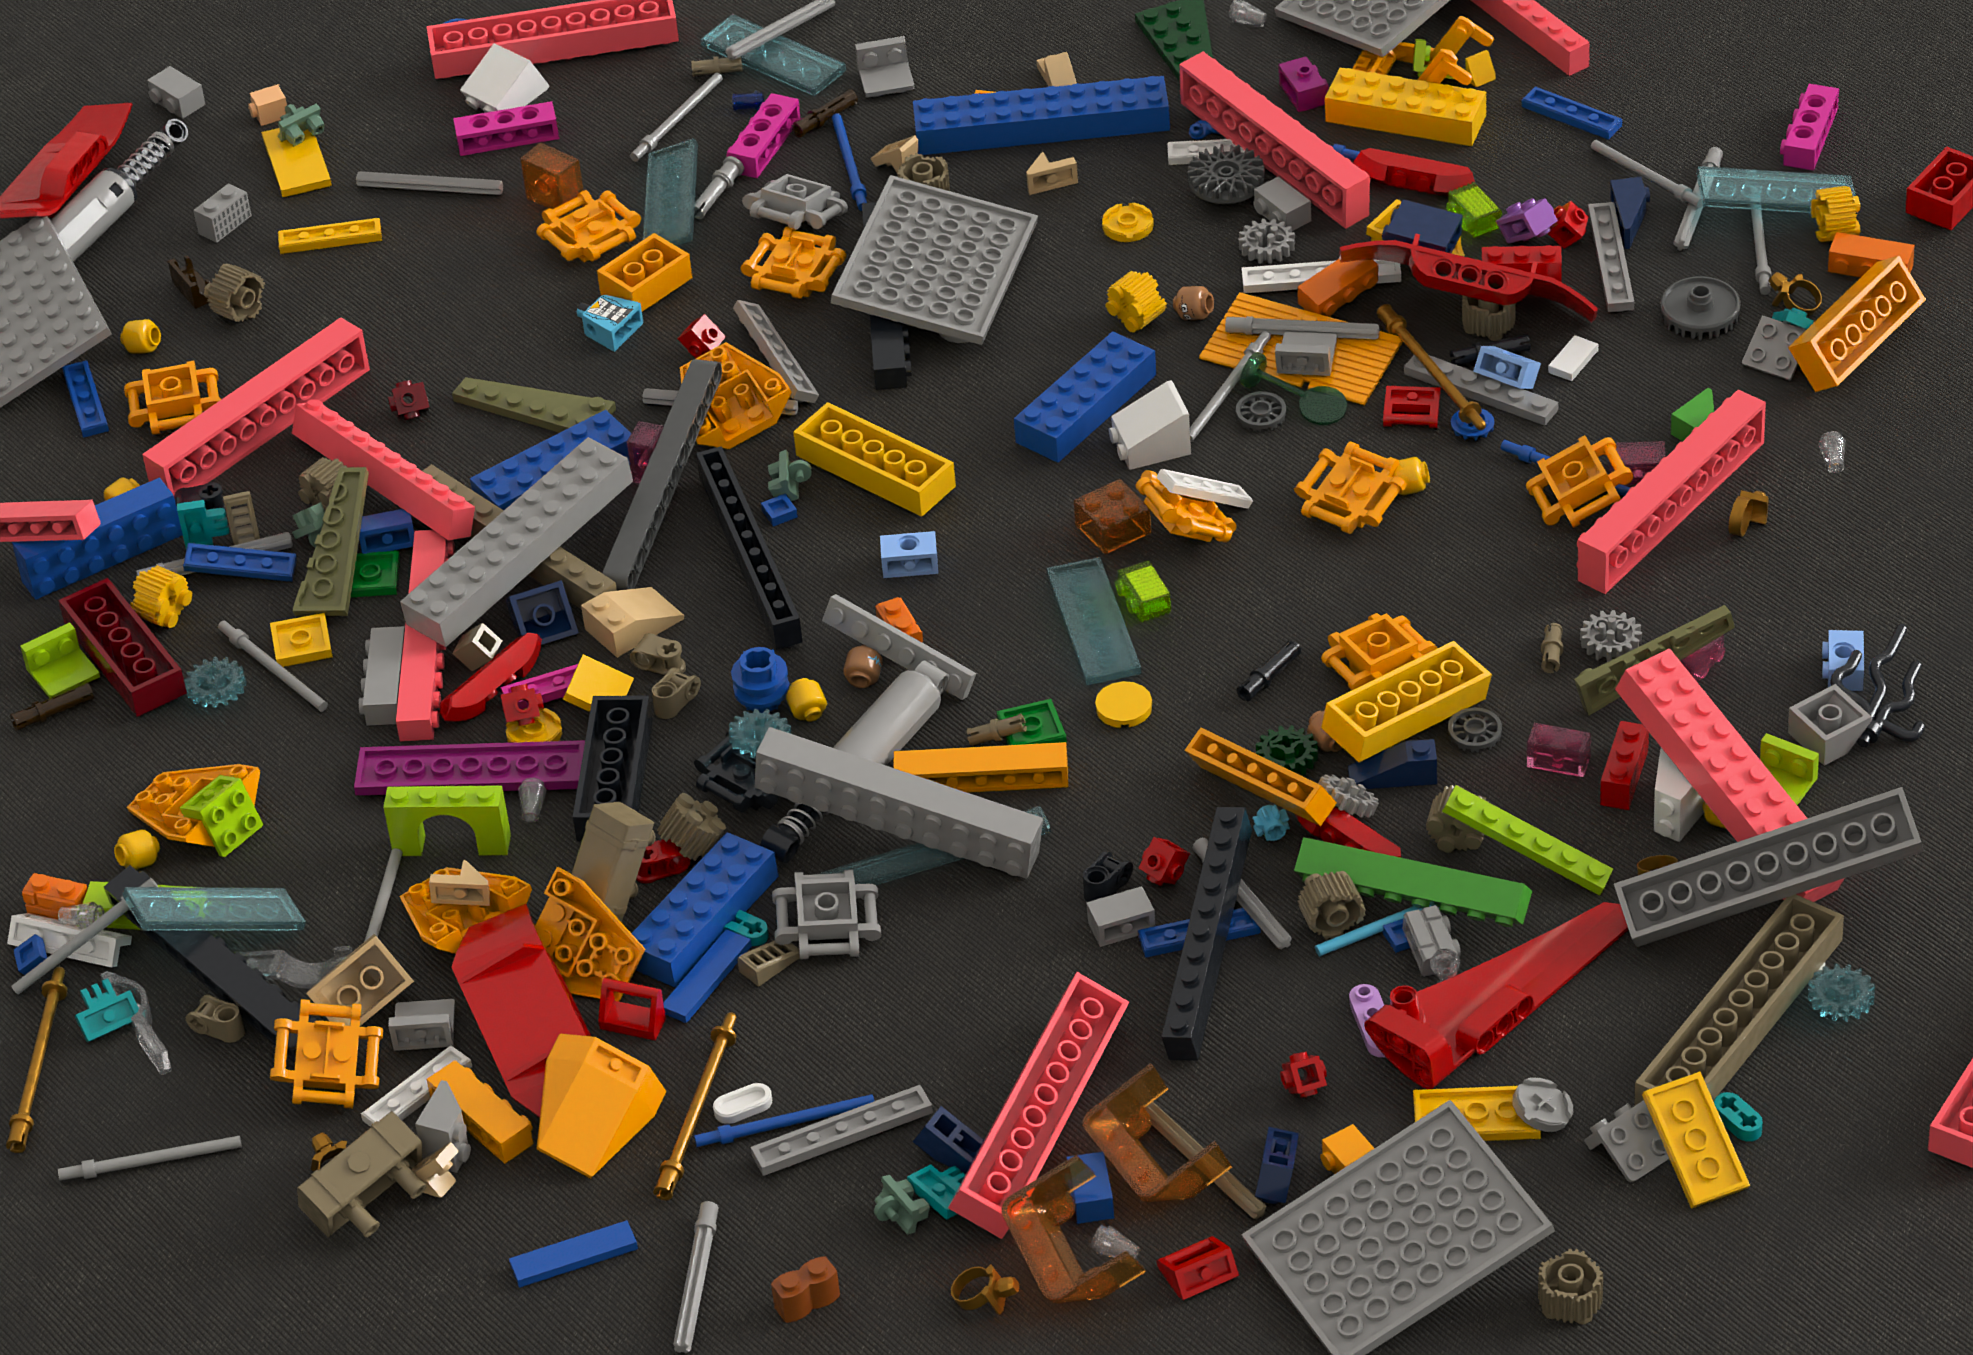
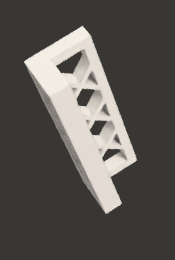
(100, 950)

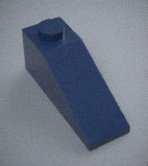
(1630, 205)
(1398, 766)
(949, 1140)
(1276, 1165)

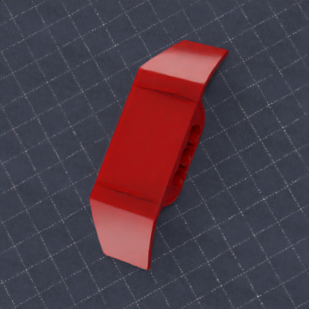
(64, 162)
(1513, 282)
(516, 999)

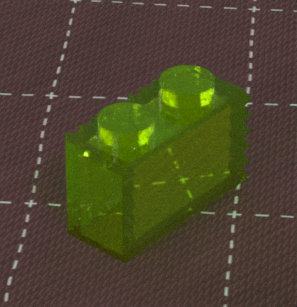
(1476, 207)
(1143, 591)

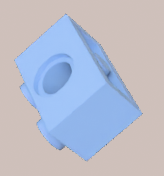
(1507, 367)
(909, 554)
(1838, 651)

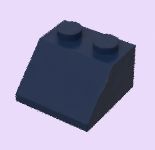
(543, 612)

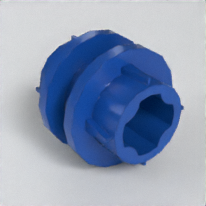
(760, 679)

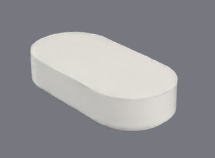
(742, 1103)

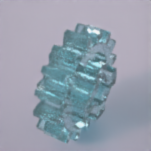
(215, 682)
(750, 730)
(1841, 992)

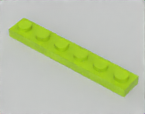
(1527, 840)

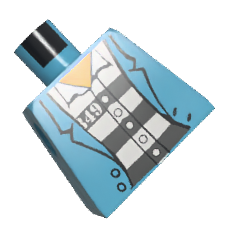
(610, 320)

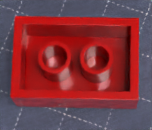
(1943, 190)

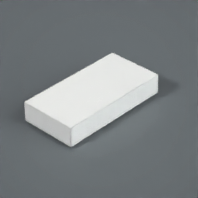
(1573, 358)

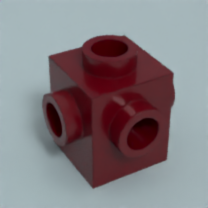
(415, 392)

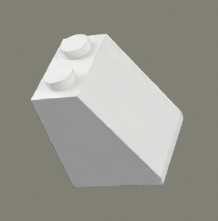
(503, 81)
(1152, 428)
(1675, 801)

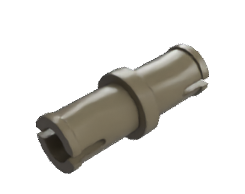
(716, 65)
(1552, 648)
(996, 729)

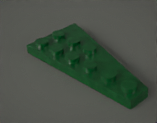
(1176, 31)

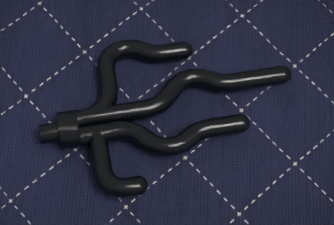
(1879, 718)

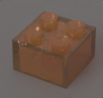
(551, 176)
(1112, 516)

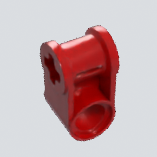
(662, 861)

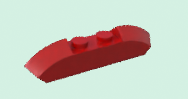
(1413, 172)
(471, 696)
(1348, 831)

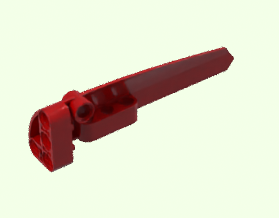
(1446, 1023)

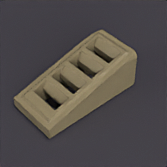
(244, 533)
(759, 974)

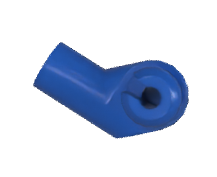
(1201, 129)

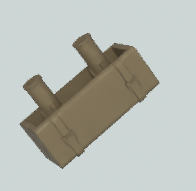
(613, 853)
(361, 1175)

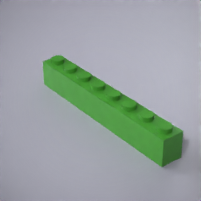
(1418, 882)

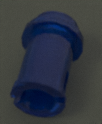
(748, 100)

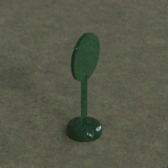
(1318, 405)

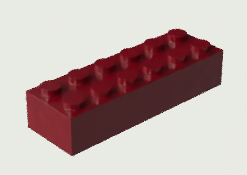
(123, 647)

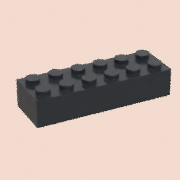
(613, 755)

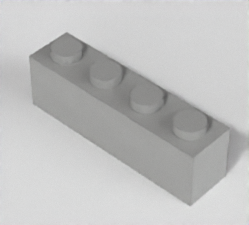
(382, 675)

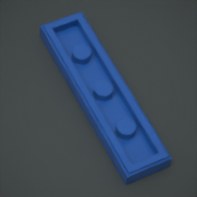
(1572, 113)
(85, 399)
(240, 562)
(1171, 936)
(706, 976)
(573, 1253)

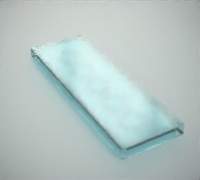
(778, 58)
(1764, 188)
(671, 192)
(1093, 621)
(213, 908)

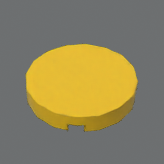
(1127, 222)
(1123, 704)
(546, 728)

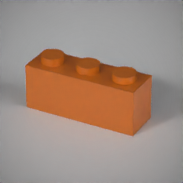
(1857, 254)
(1337, 285)

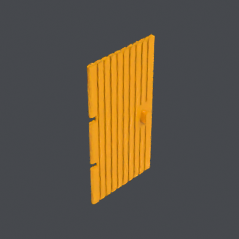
(1356, 362)

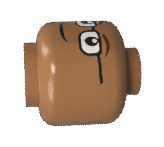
(1193, 303)

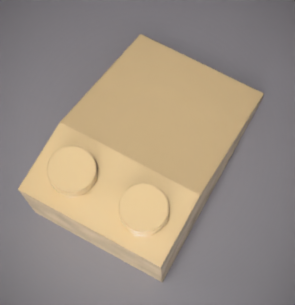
(625, 616)
(365, 978)

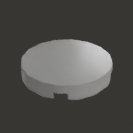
(1542, 1105)

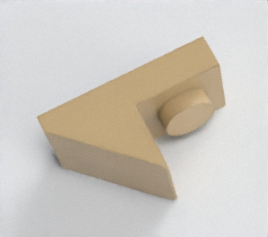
(1057, 70)
(895, 153)
(1048, 176)
(461, 889)
(434, 1171)

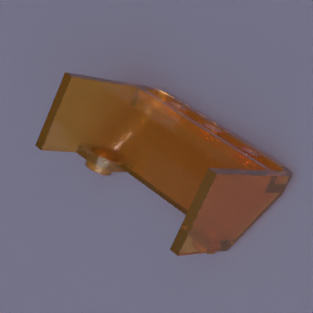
(1119, 1123)
(1035, 1223)

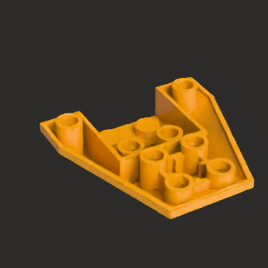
(745, 400)
(161, 800)
(446, 924)
(585, 937)
(593, 1102)

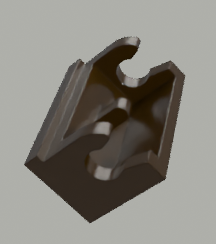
(189, 282)

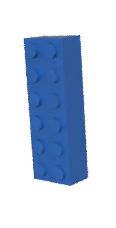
(1085, 396)
(514, 476)
(127, 528)
(701, 906)

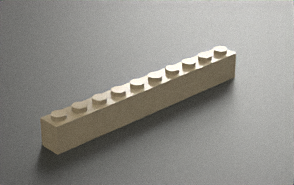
(579, 579)

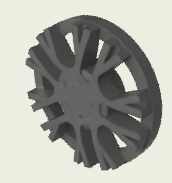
(1261, 411)
(1475, 729)

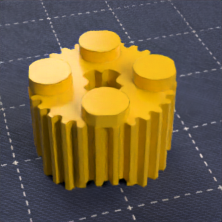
(1835, 212)
(1135, 300)
(160, 596)

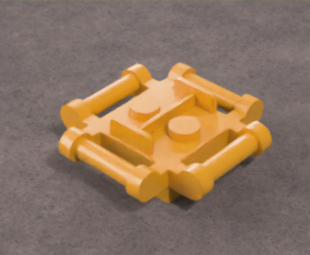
(589, 229)
(795, 263)
(169, 394)
(1577, 478)
(1352, 490)
(1185, 514)
(1374, 648)
(326, 1054)

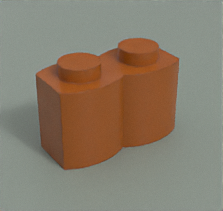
(805, 1289)

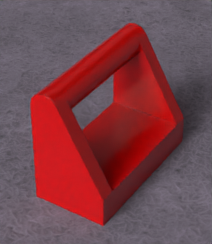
(630, 1018)
(1200, 1272)

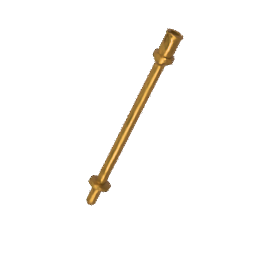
(1396, 325)
(22, 1123)
(671, 1169)

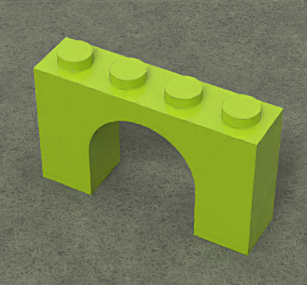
(477, 805)

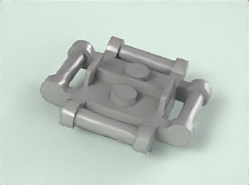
(794, 201)
(826, 911)

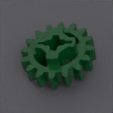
(1289, 749)

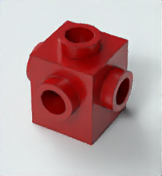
(1570, 224)
(701, 336)
(514, 713)
(1163, 861)
(1313, 1077)

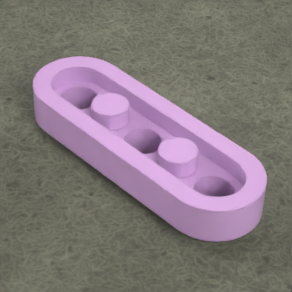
(1364, 1002)

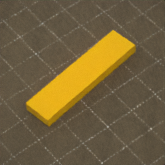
(329, 235)

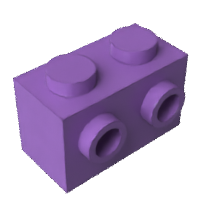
(1527, 220)

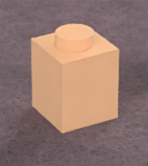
(267, 105)

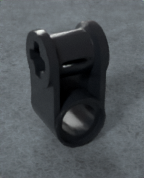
(201, 492)
(1105, 876)

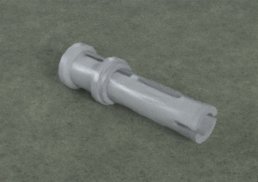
(721, 181)

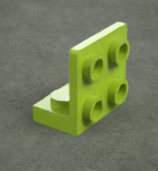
(1422, 54)
(58, 661)
(1790, 765)
(225, 813)

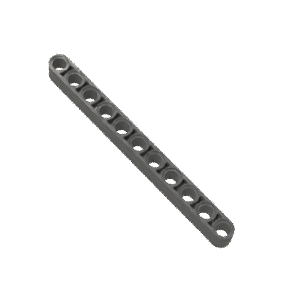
(663, 473)

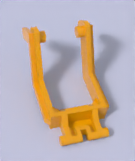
(1441, 57)

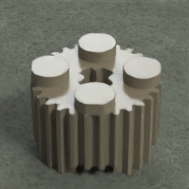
(925, 171)
(235, 293)
(1487, 317)
(319, 481)
(692, 826)
(1448, 831)
(1330, 903)
(1570, 1287)

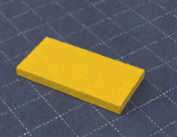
(298, 166)
(1485, 1108)
(1695, 1139)

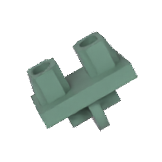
(299, 120)
(787, 476)
(309, 522)
(896, 1204)

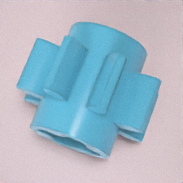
(1271, 822)

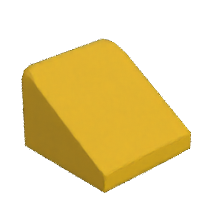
(1480, 68)

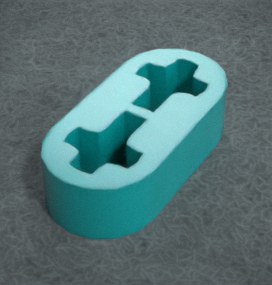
(748, 923)
(1741, 1113)

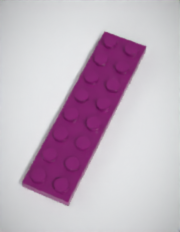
(469, 765)

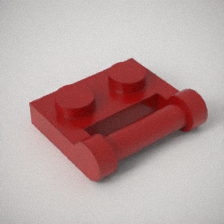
(1411, 400)

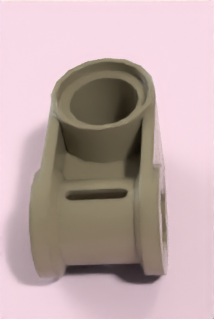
(658, 654)
(674, 693)
(217, 1019)

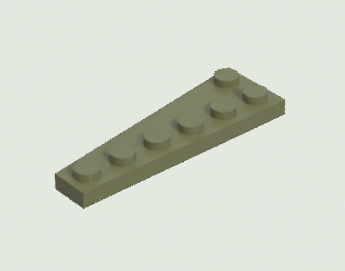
(530, 405)
(333, 563)
(1598, 685)

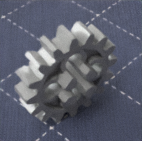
(1266, 241)
(1610, 635)
(1350, 796)

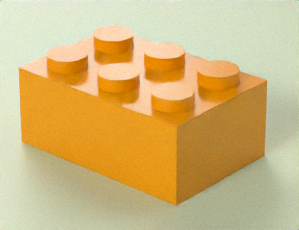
(646, 272)

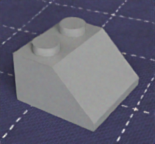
(1828, 723)
(443, 1123)

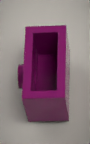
(1302, 84)

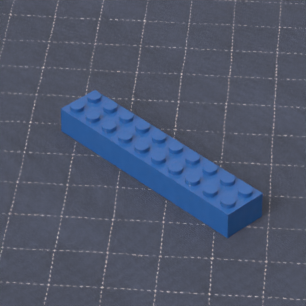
(1041, 115)

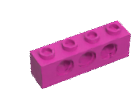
(1810, 127)
(506, 128)
(765, 133)

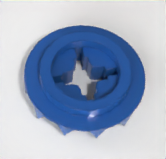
(1464, 429)

